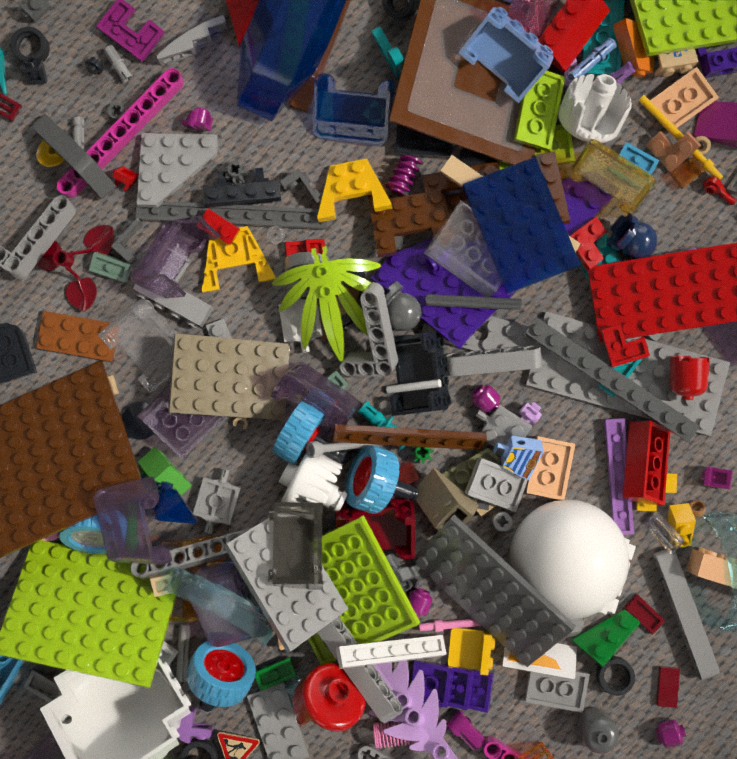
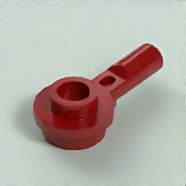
(714, 185)

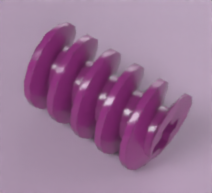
(403, 174)

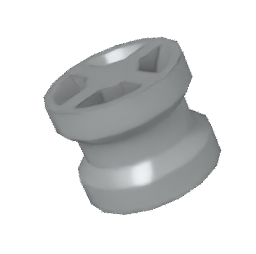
(501, 518)

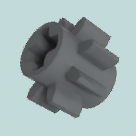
(232, 175)

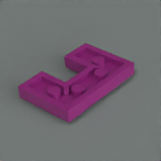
(136, 44)

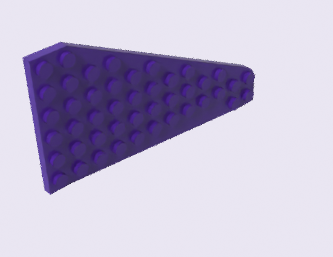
(460, 323)

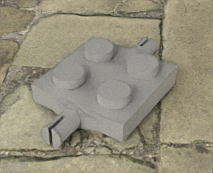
(502, 425)
(216, 501)

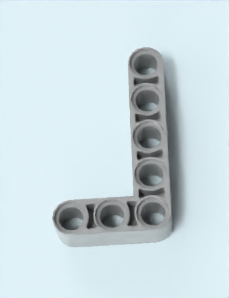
(38, 238)
(381, 360)

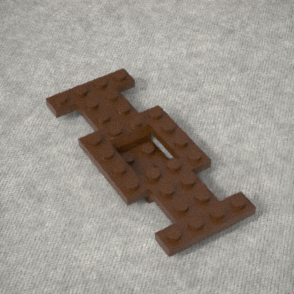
(432, 208)

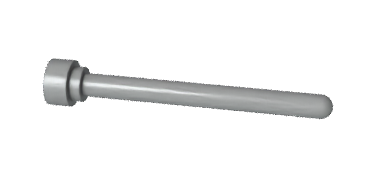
(316, 449)

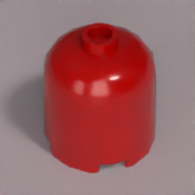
(688, 376)

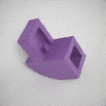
(189, 728)

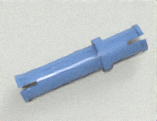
(598, 55)

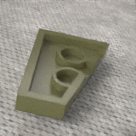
(461, 473)

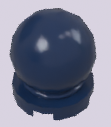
(632, 237)

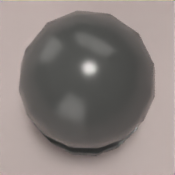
(402, 308)

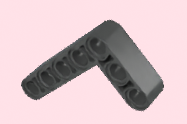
(74, 156)

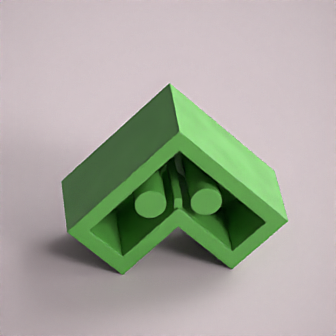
(157, 465)

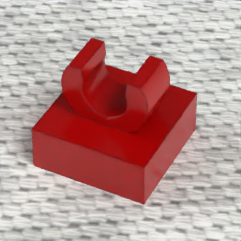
(125, 176)

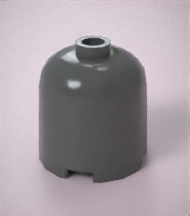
(597, 730)

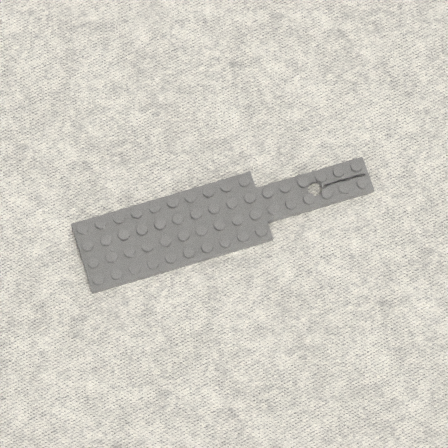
(564, 379)

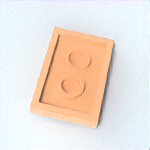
(685, 98)
(553, 469)

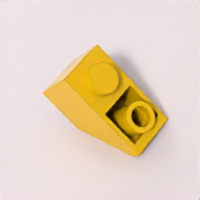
(682, 521)

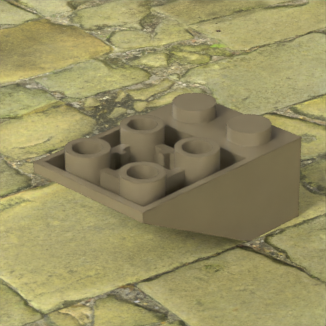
(443, 499)

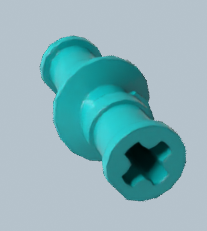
(376, 417)

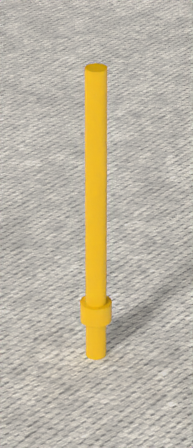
(707, 163)

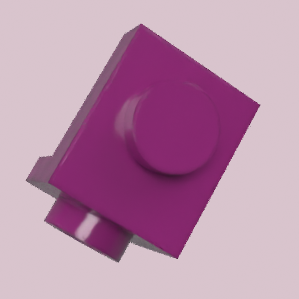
(717, 477)

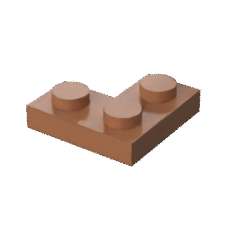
(672, 154)

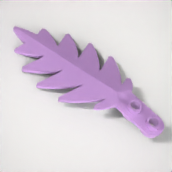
(419, 720)

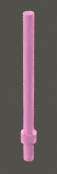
(439, 625)

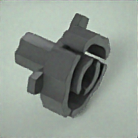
(408, 578)

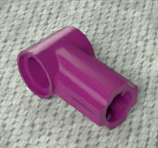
(463, 727)

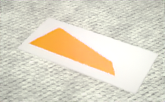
(557, 661)

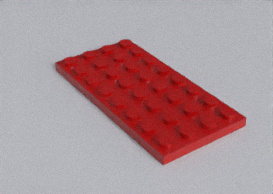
(666, 291)

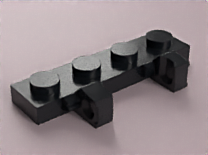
(225, 194)

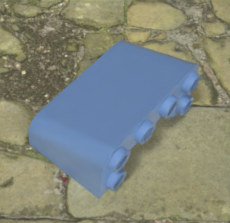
(508, 52)

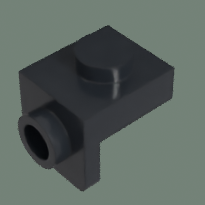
(34, 71)

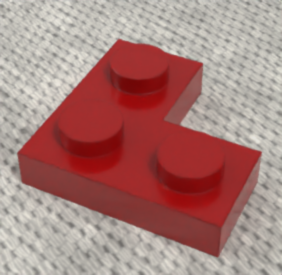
(587, 235)
(619, 350)

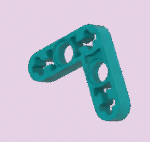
(393, 55)

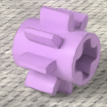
(530, 413)

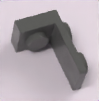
(292, 181)
(120, 240)

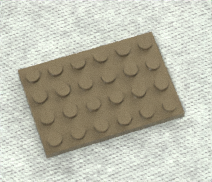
(227, 377)

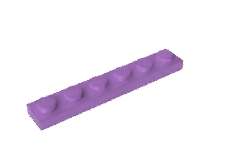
(616, 460)

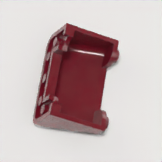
(391, 527)

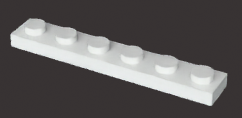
(390, 651)

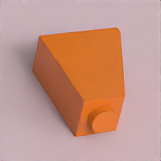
(632, 48)

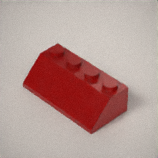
(573, 29)
(646, 463)

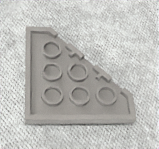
(169, 162)

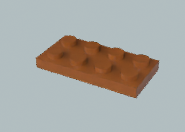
(74, 336)

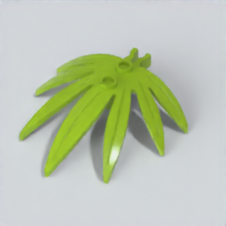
(325, 283)

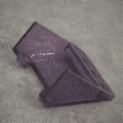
(125, 522)

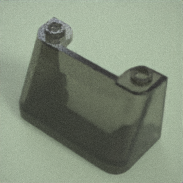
(297, 545)

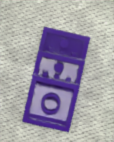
(456, 685)

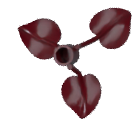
(80, 292)

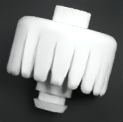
(594, 108)
(312, 482)

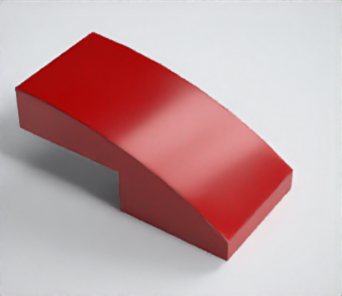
(293, 247)

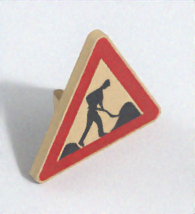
(237, 746)

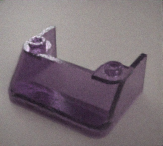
(170, 252)

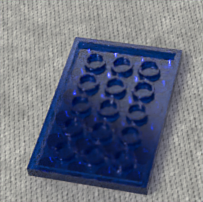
(521, 225)

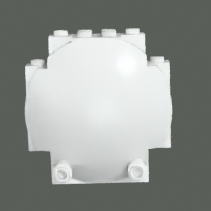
(116, 718)

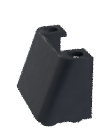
(420, 360)

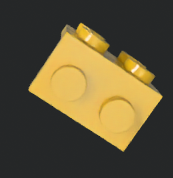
(471, 649)

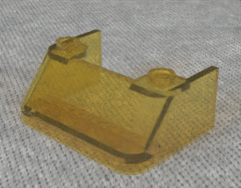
(612, 174)

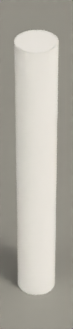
(413, 386)

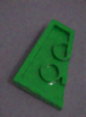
(607, 637)

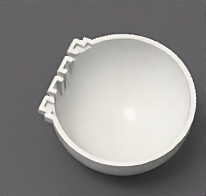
(572, 557)

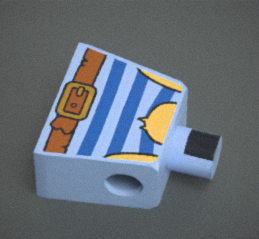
(520, 455)

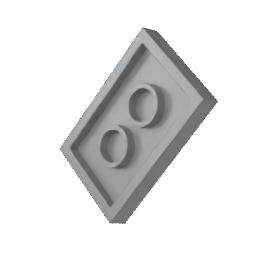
(495, 485)
(557, 690)

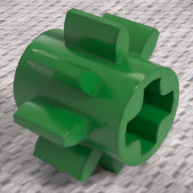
(418, 456)

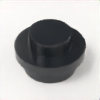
(94, 65)

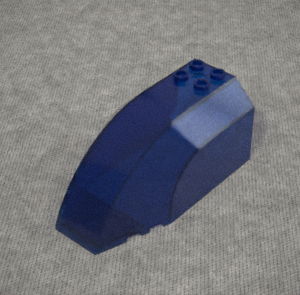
(283, 51)

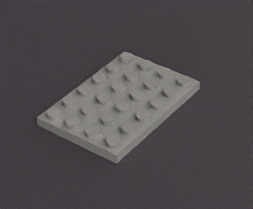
(290, 611)

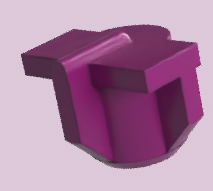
(199, 119)

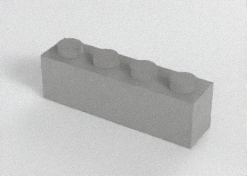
(189, 306)

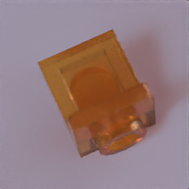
(687, 172)

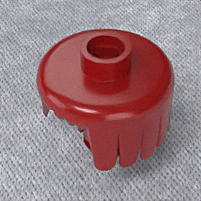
(328, 699)

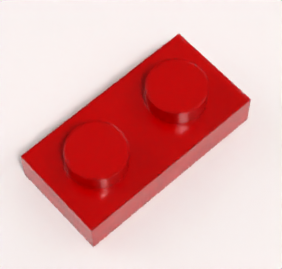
(224, 228)

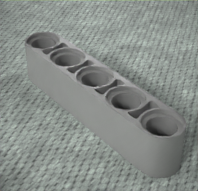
(494, 360)

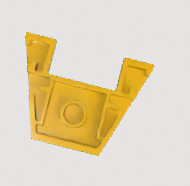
(351, 181)
(241, 252)

